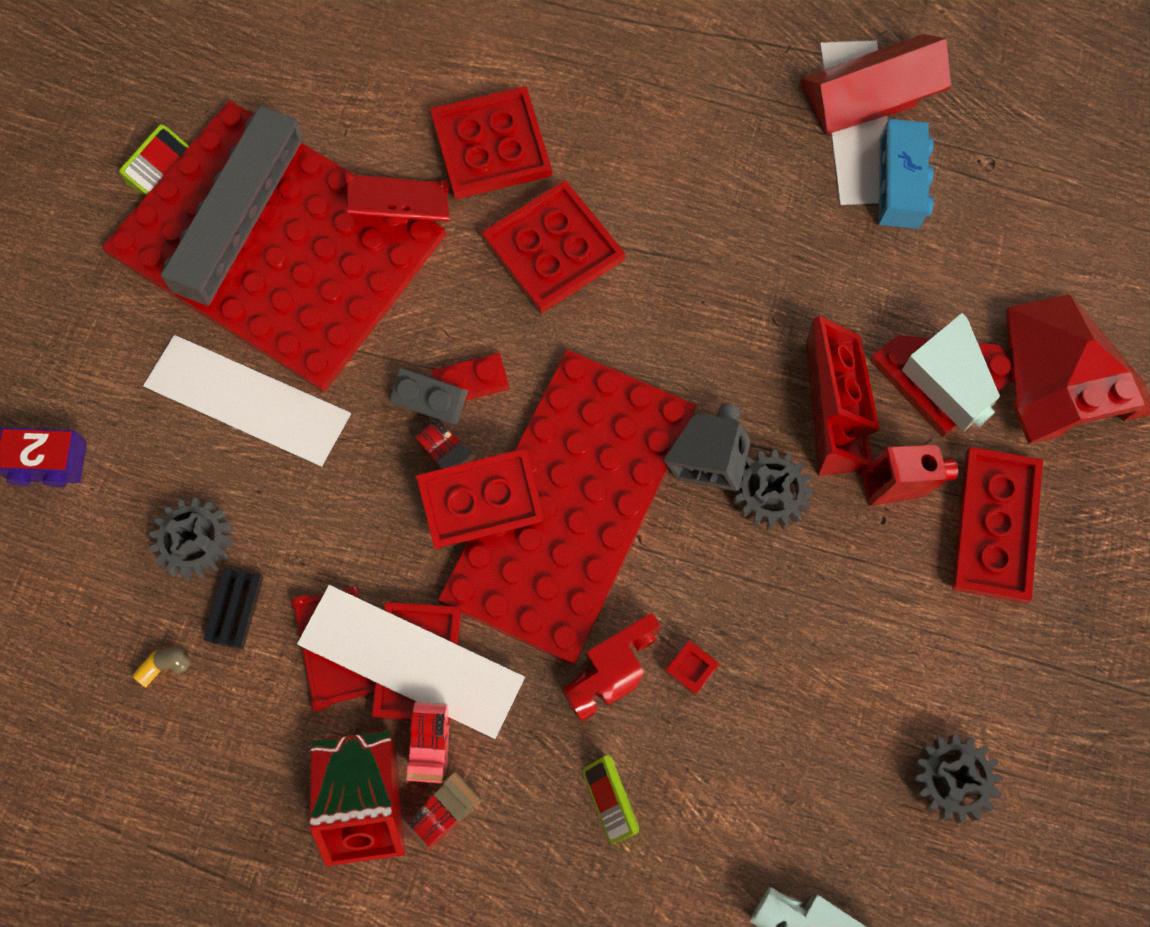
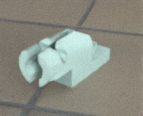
(782, 909)

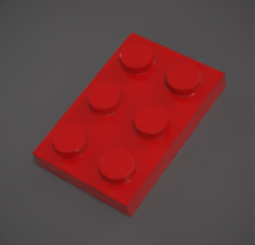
(480, 498)
(439, 620)

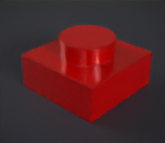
(692, 668)

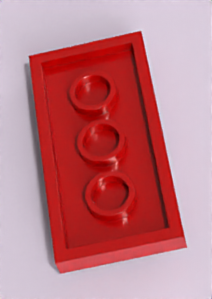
(998, 525)

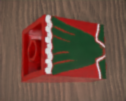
(356, 798)

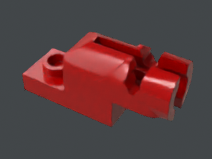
(614, 668)

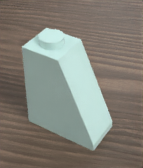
(955, 374)

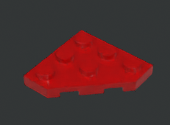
(894, 356)

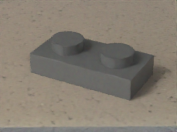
(428, 396)

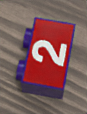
(41, 456)

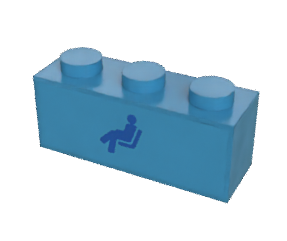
(905, 174)

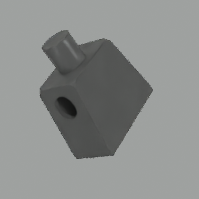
(711, 450)

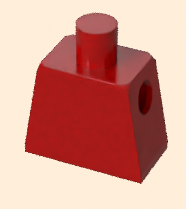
(906, 473)

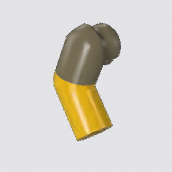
(161, 660)

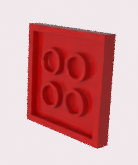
(491, 142)
(553, 246)

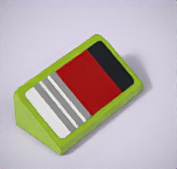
(152, 160)
(610, 800)

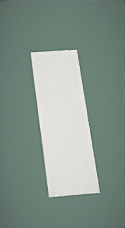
(857, 146)
(247, 400)
(411, 660)

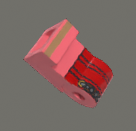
(428, 743)

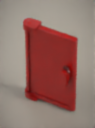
(397, 198)
(327, 680)

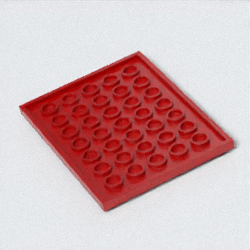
(308, 272)

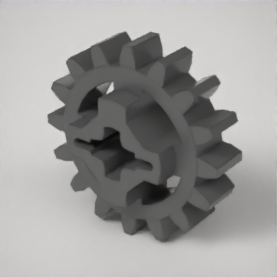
(780, 501)
(192, 522)
(973, 784)

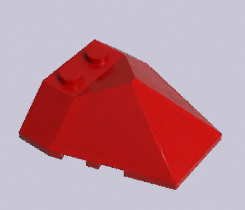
(1067, 370)

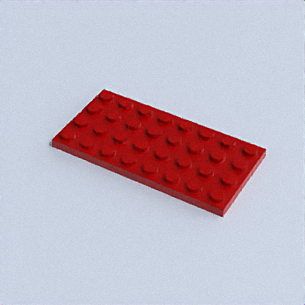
(596, 469)

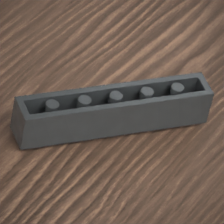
(232, 206)

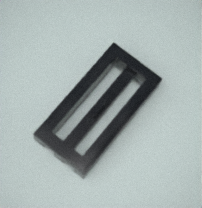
(220, 603)

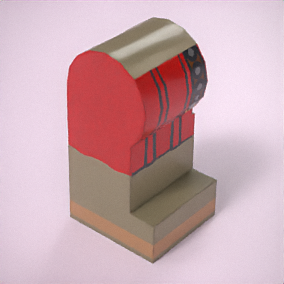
(443, 812)

